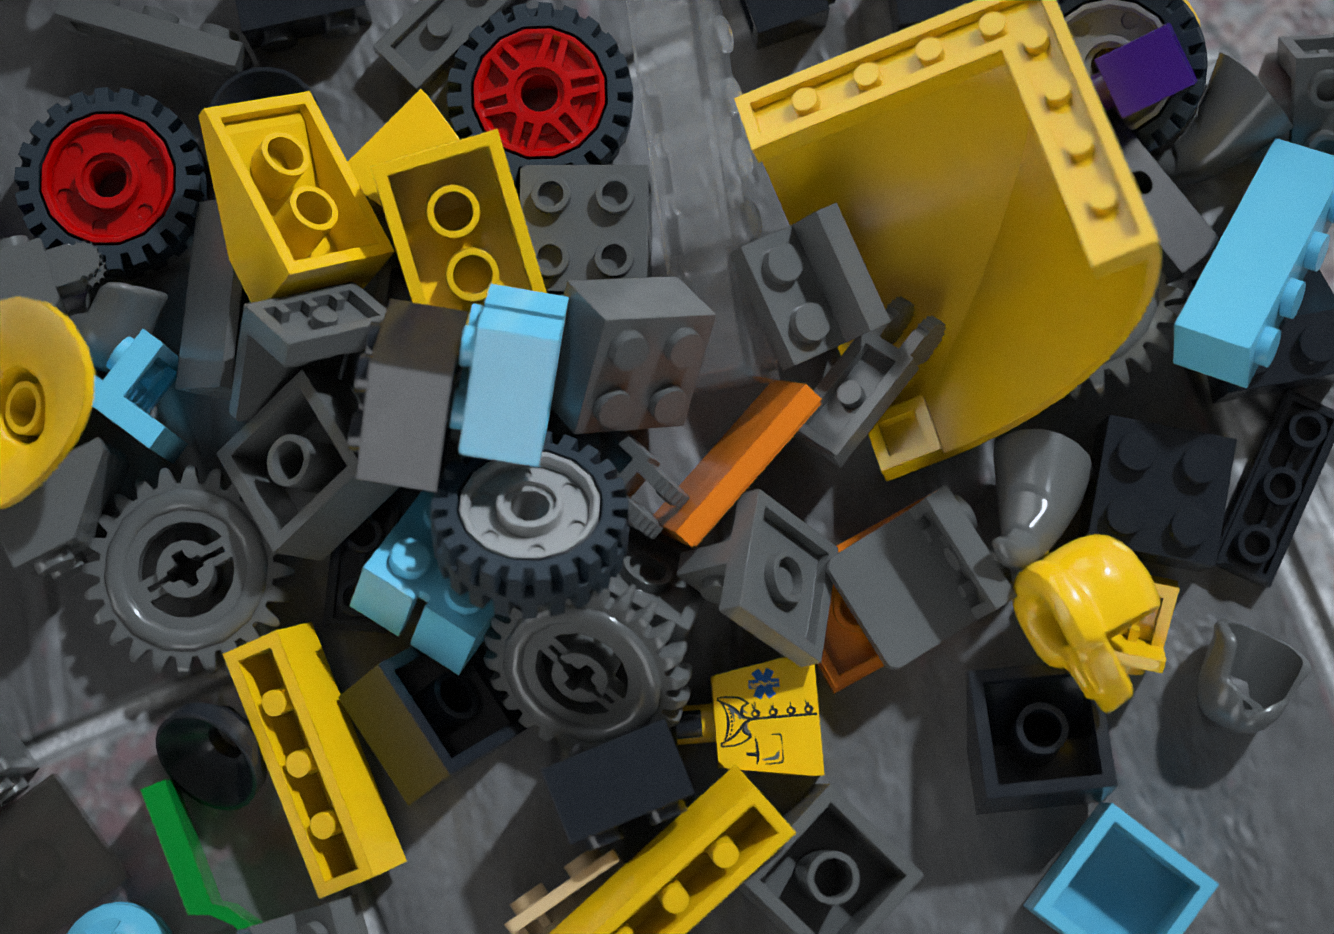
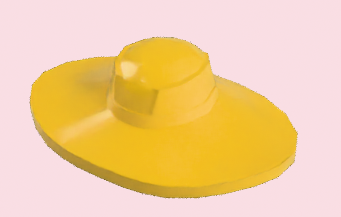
(42, 393)

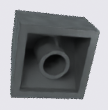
(57, 521)

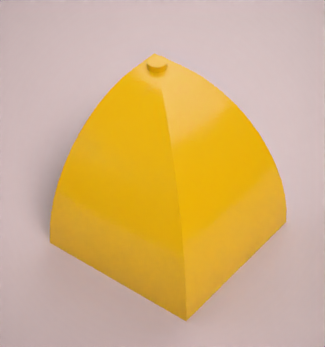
(981, 199)

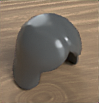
(114, 313)
(1264, 662)

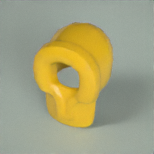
(1077, 604)

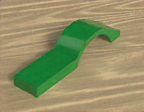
(187, 856)

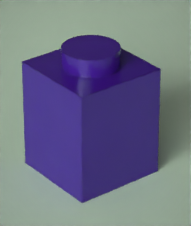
(1142, 72)

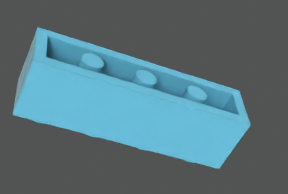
(1259, 266)

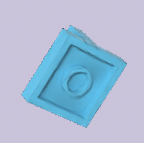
(137, 381)

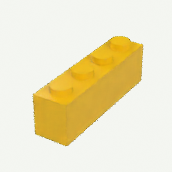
(314, 758)
(687, 864)

